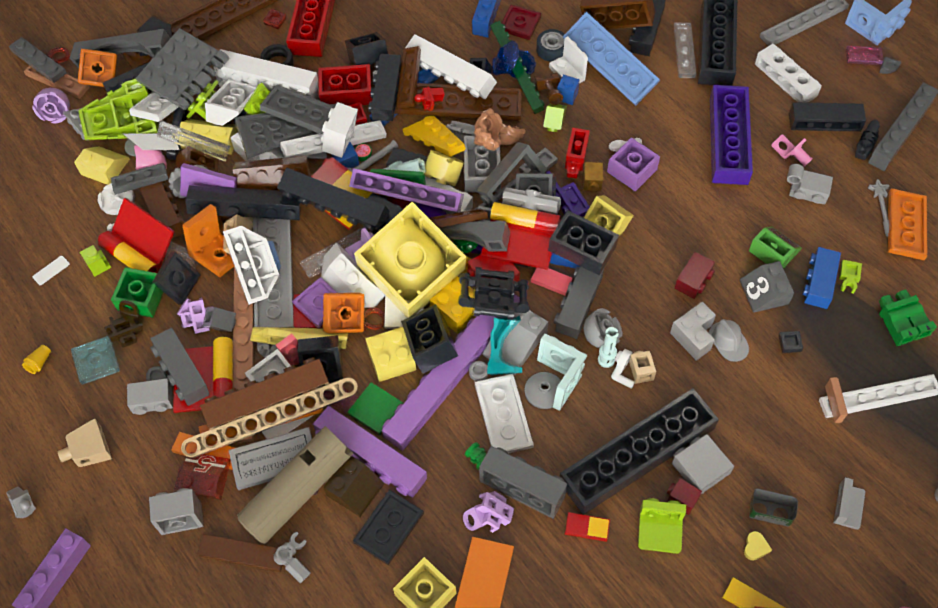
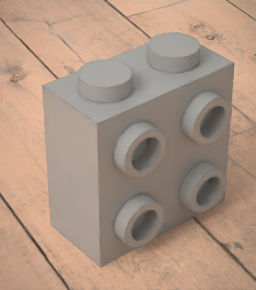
(702, 463)

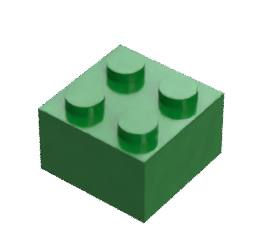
(139, 289)

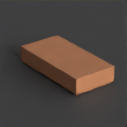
(836, 400)

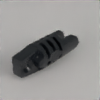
(868, 140)

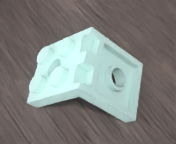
(564, 360)

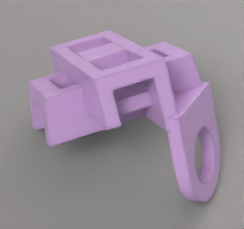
(188, 311)
(483, 512)

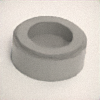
(478, 371)

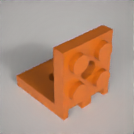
(206, 241)

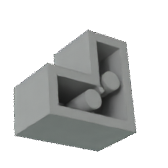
(691, 330)

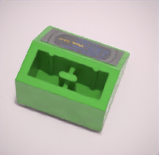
(773, 247)

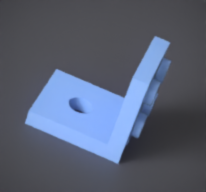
(878, 24)

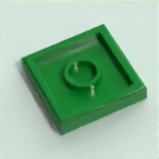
(374, 408)

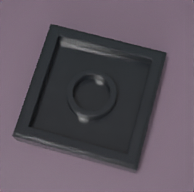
(176, 278)

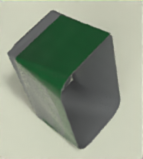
(778, 501)

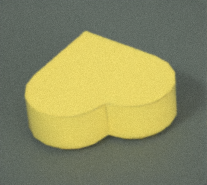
(756, 546)

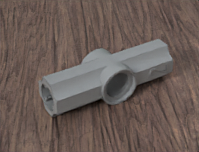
(531, 200)

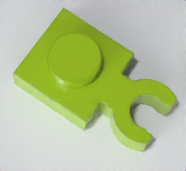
(850, 273)

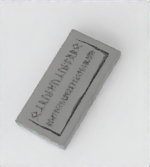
(265, 459)

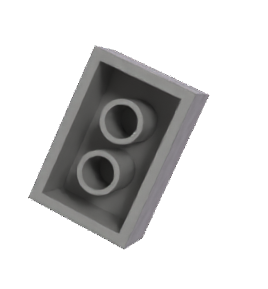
(478, 164)

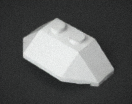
(252, 262)
(345, 276)

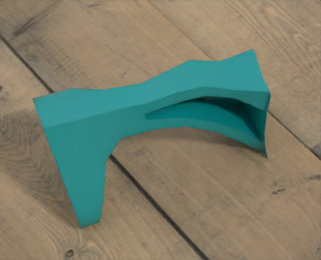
(500, 331)

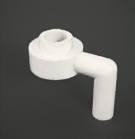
(622, 360)

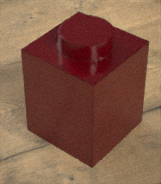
(684, 493)

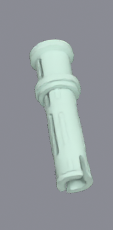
(608, 350)

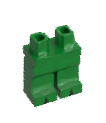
(905, 318)

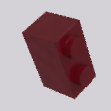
(694, 275)

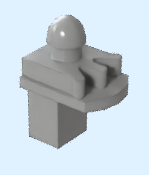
(20, 502)

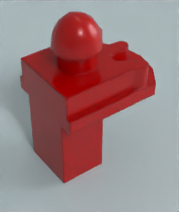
(429, 96)

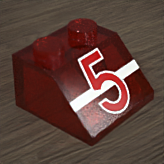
(204, 475)

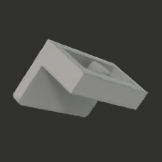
(849, 505)

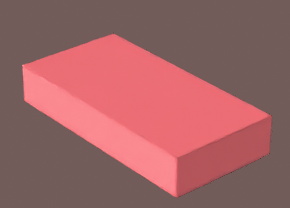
(551, 280)

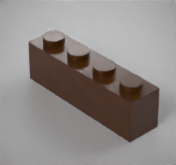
(161, 208)

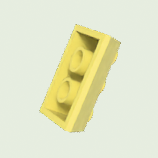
(209, 130)

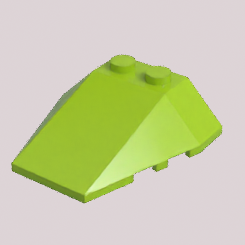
(111, 115)

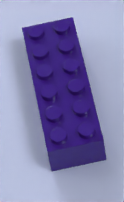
(730, 135)

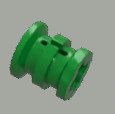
(476, 454)

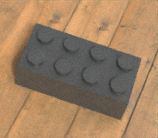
(522, 481)

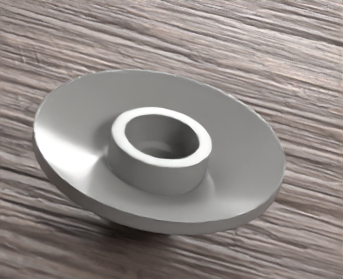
(536, 395)

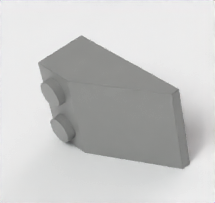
(522, 339)

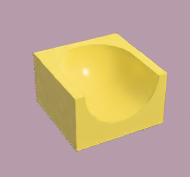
(410, 260)

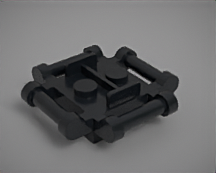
(493, 296)

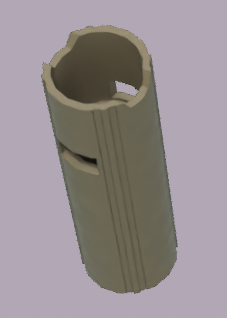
(294, 485)

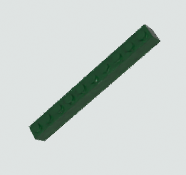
(519, 70)

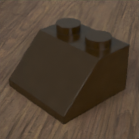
(353, 486)

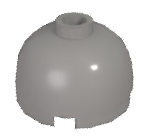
(596, 326)

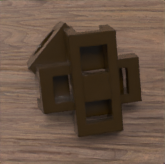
(129, 319)

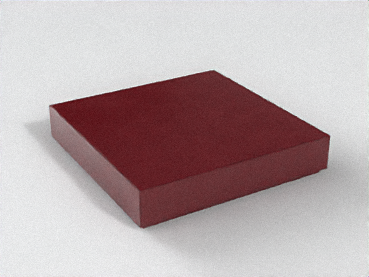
(521, 21)

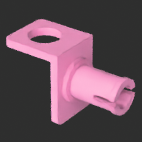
(792, 150)

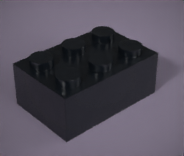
(583, 242)
(429, 339)

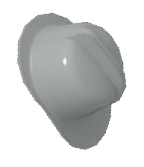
(729, 340)

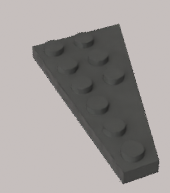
(265, 132)

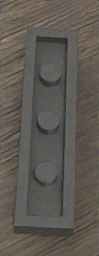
(37, 60)

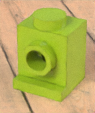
(95, 260)

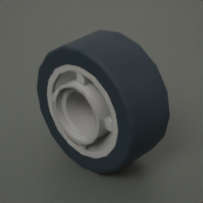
(550, 45)

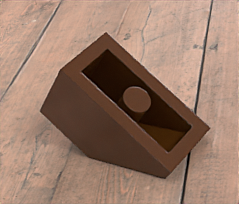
(195, 157)

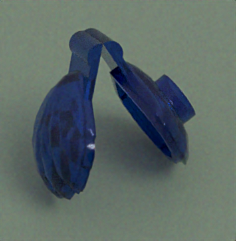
(507, 59)

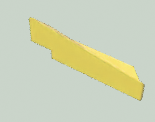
(274, 335)

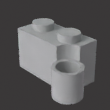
(808, 185)

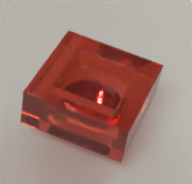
(274, 19)

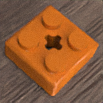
(90, 59)
(348, 323)

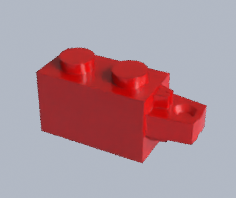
(576, 152)

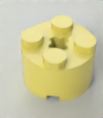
(443, 168)

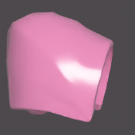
(148, 158)

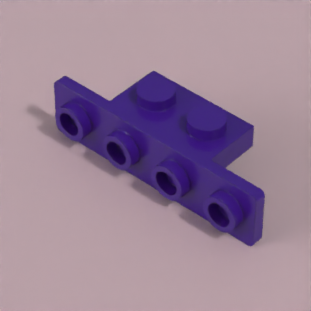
(571, 199)

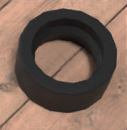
(278, 50)

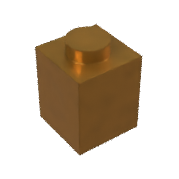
(593, 176)

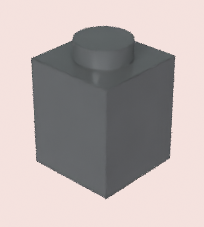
(219, 319)

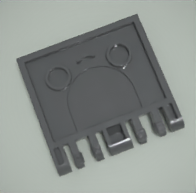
(181, 67)

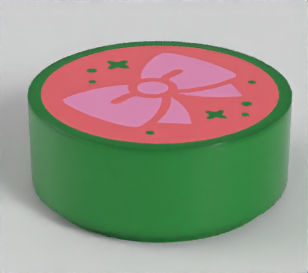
(363, 151)

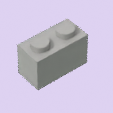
(149, 396)

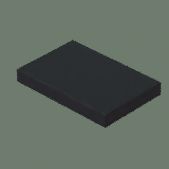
(388, 527)

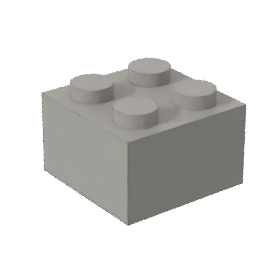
(176, 511)

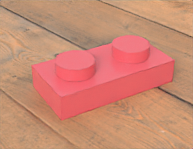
(289, 349)

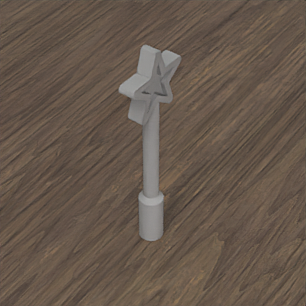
(880, 191)

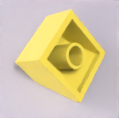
(100, 164)
(608, 214)

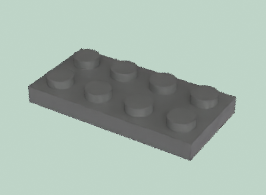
(296, 108)

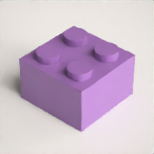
(633, 164)

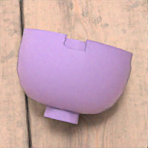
(51, 104)

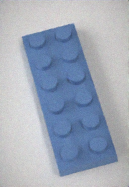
(612, 59)

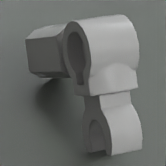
(284, 555)

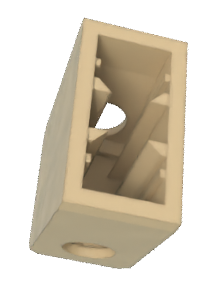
(86, 445)

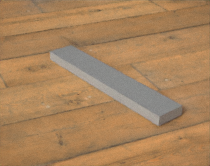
(803, 21)

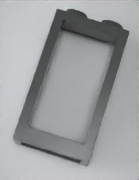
(518, 152)

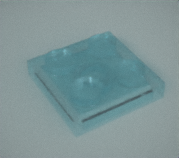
(95, 360)

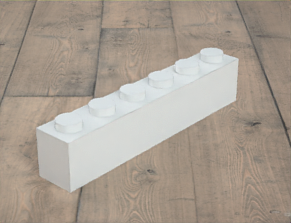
(453, 68)

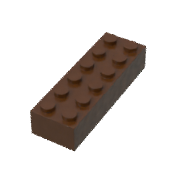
(262, 395)

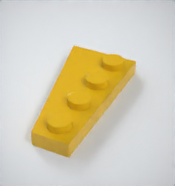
(435, 134)

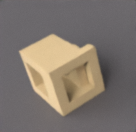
(646, 371)

